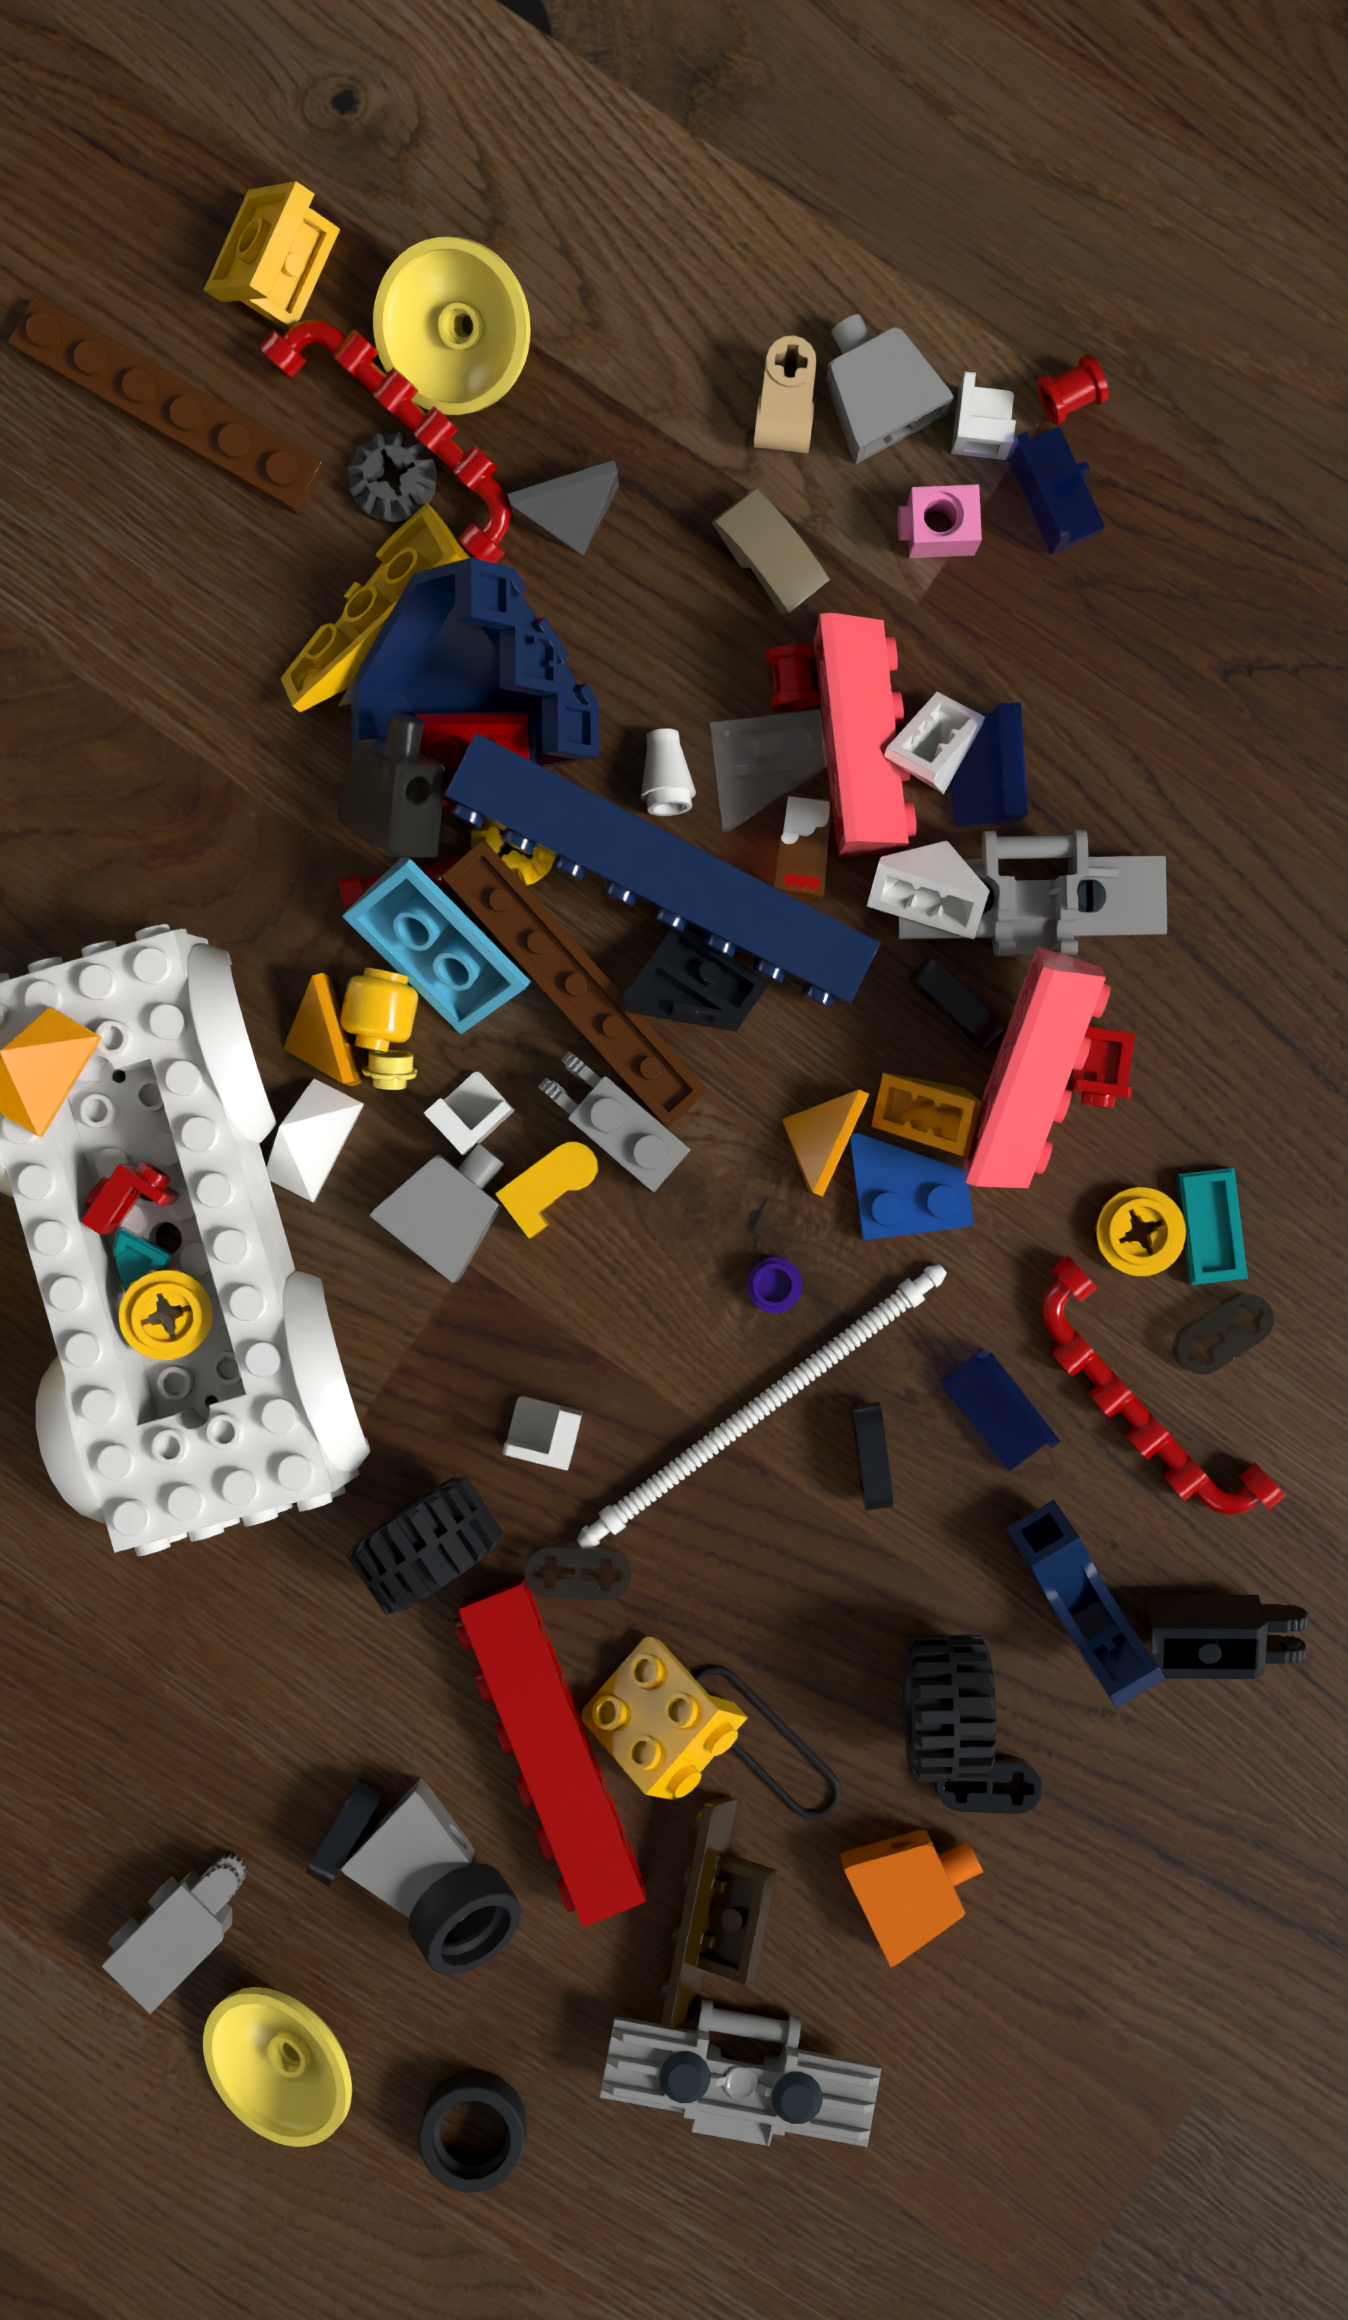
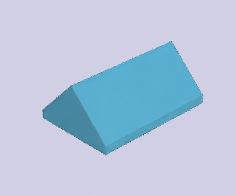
(435, 946)

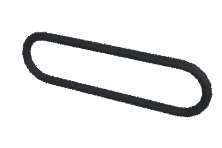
(813, 1815)

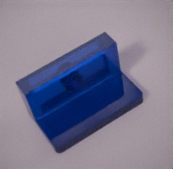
(992, 775)
(998, 1409)

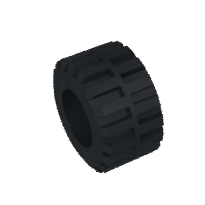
(425, 1545)
(949, 1708)

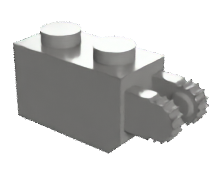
(619, 1126)
(176, 1934)

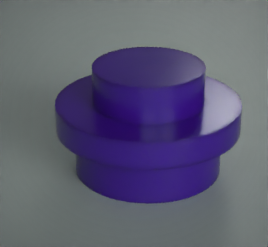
(774, 1285)

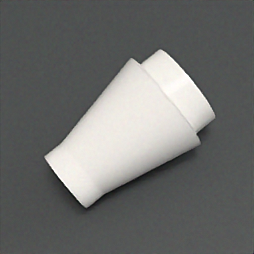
(666, 777)

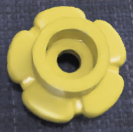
(390, 1069)

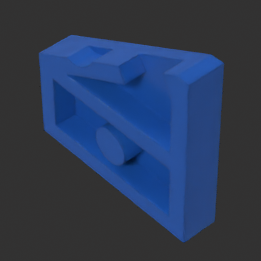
(905, 1191)

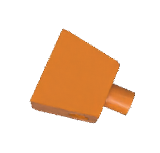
(909, 1889)

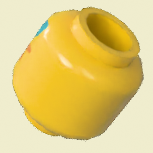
(379, 1009)

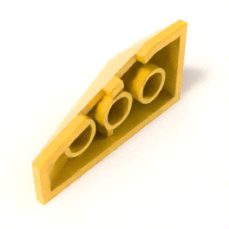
(339, 649)

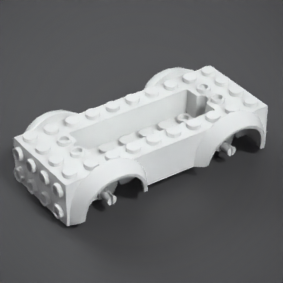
(264, 1398)

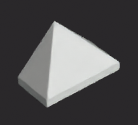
(936, 741)
(930, 888)
(312, 1139)

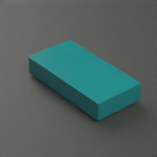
(1212, 1226)

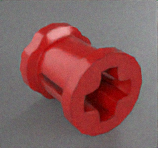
(1072, 389)
(792, 677)

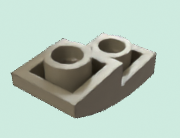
(772, 549)

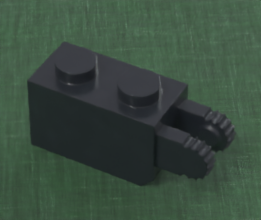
(1220, 1635)

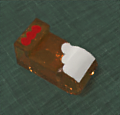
(804, 847)

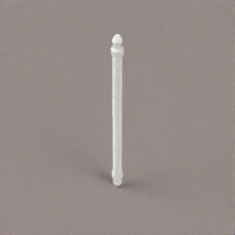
(615, 1517)

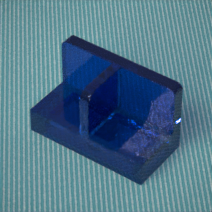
(1055, 489)

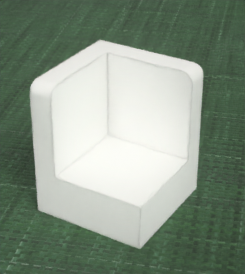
(983, 421)
(470, 1113)
(543, 1432)

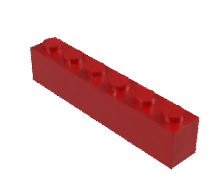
(552, 1752)

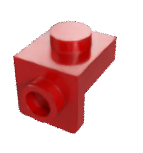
(1105, 1069)
(115, 1197)

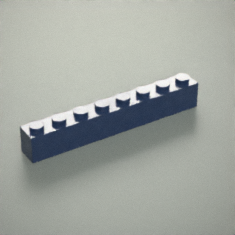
(659, 870)

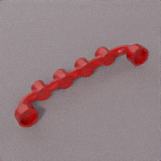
(396, 395)
(1147, 1432)

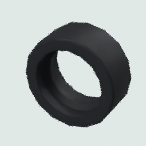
(452, 1899)
(461, 2173)

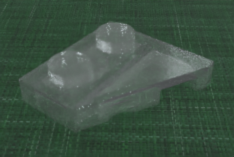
(763, 761)

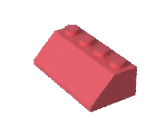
(857, 728)
(1034, 1068)

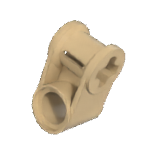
(786, 402)

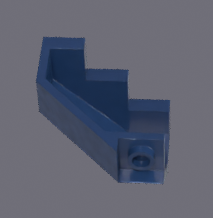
(474, 647)

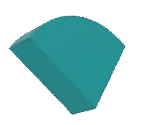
(137, 1256)

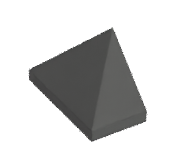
(568, 506)

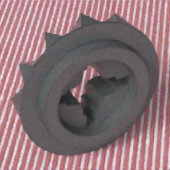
(416, 485)

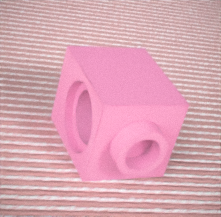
(959, 504)

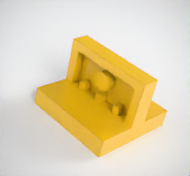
(273, 253)

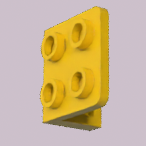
(661, 1721)

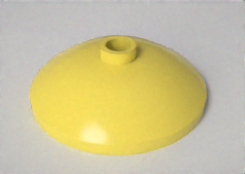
(422, 316)
(277, 2066)

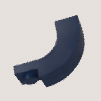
(1084, 1604)

